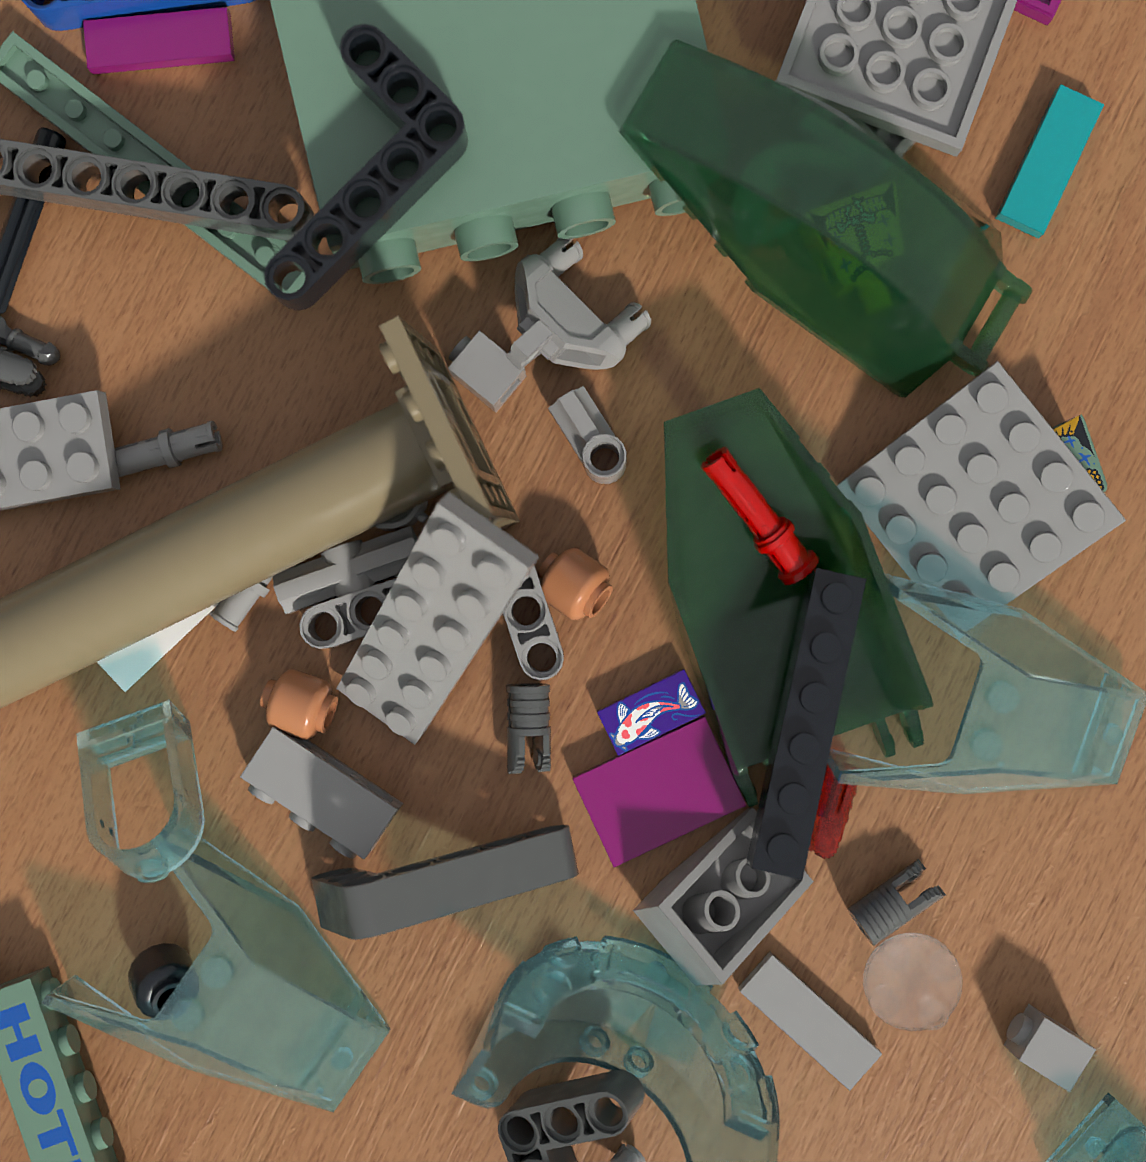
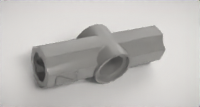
(344, 570)

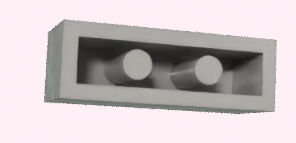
(320, 793)

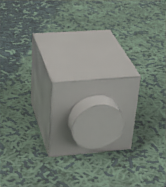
(485, 370)
(1048, 1047)

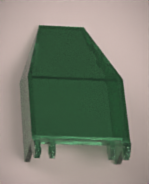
(739, 613)

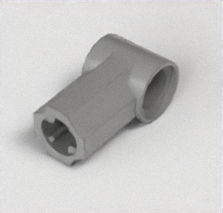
(587, 433)

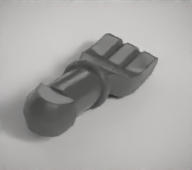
(16, 340)

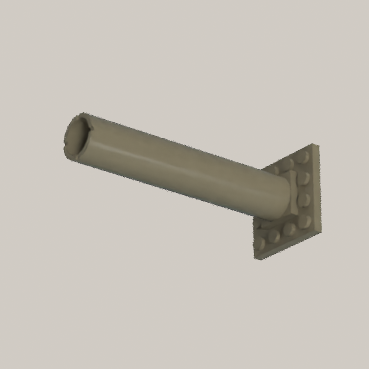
(256, 526)

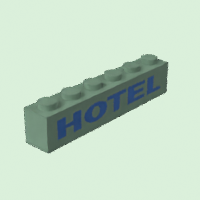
(47, 1077)

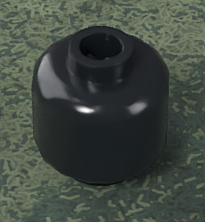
(156, 975)

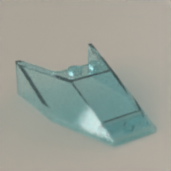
(1035, 713)
(259, 1001)

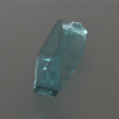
(127, 740)

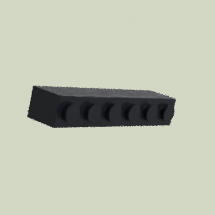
(806, 723)

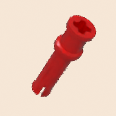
(771, 533)

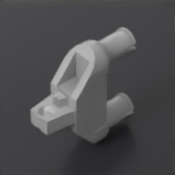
(559, 323)

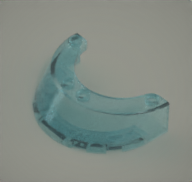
(635, 1013)

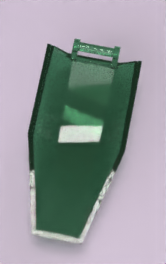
(825, 218)

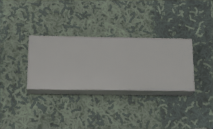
(809, 1021)

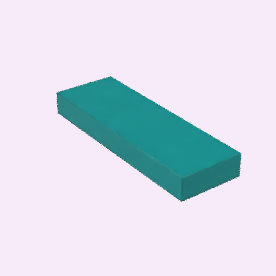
(1049, 161)

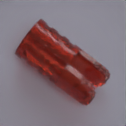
(831, 815)

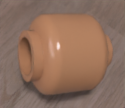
(575, 583)
(299, 704)

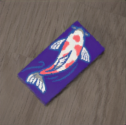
(651, 712)

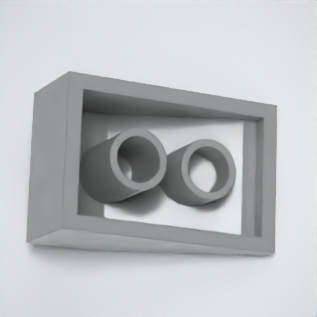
(718, 906)

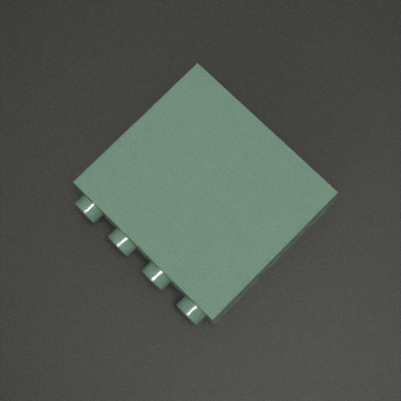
(538, 103)

